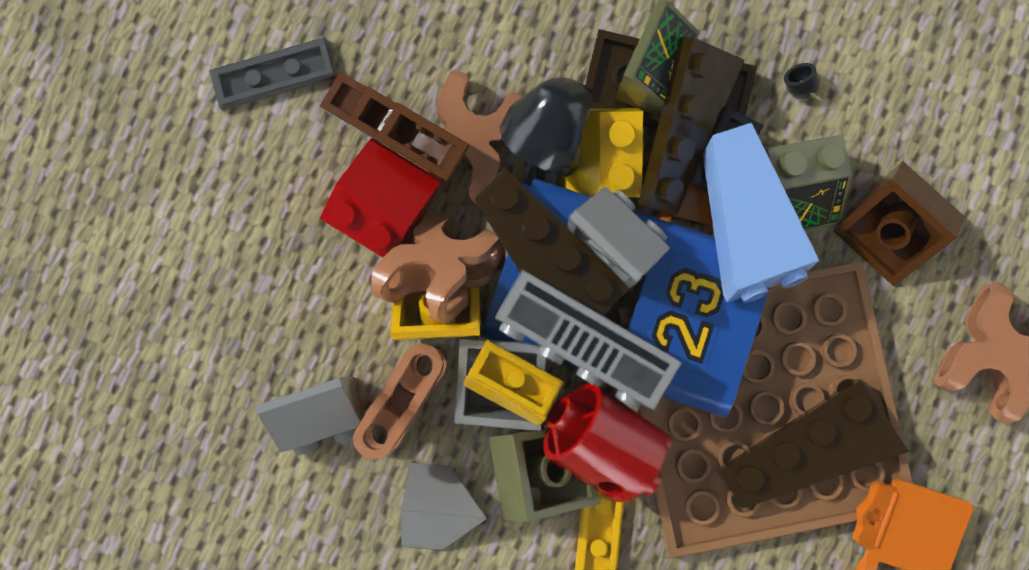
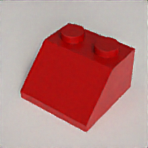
(380, 198)

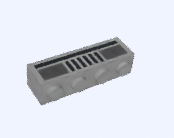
(587, 340)

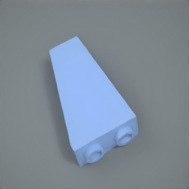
(752, 218)

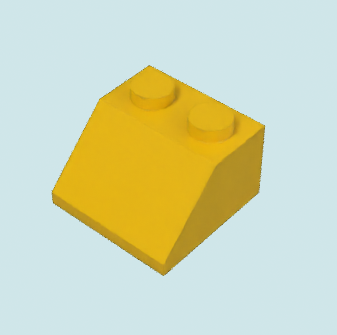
(609, 153)
(412, 320)

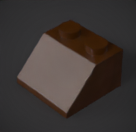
(900, 224)

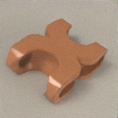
(477, 130)
(438, 267)
(996, 350)
(399, 402)

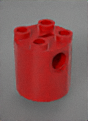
(606, 444)

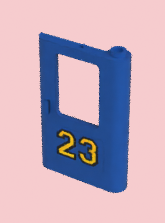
(676, 310)

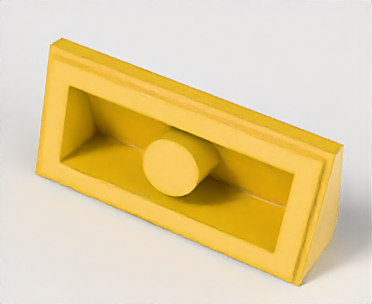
(513, 383)

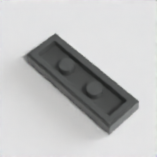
(273, 73)

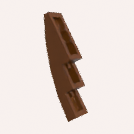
(395, 126)

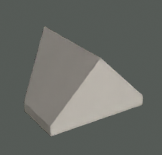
(436, 508)

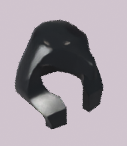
(549, 124)

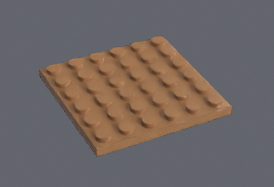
(802, 352)

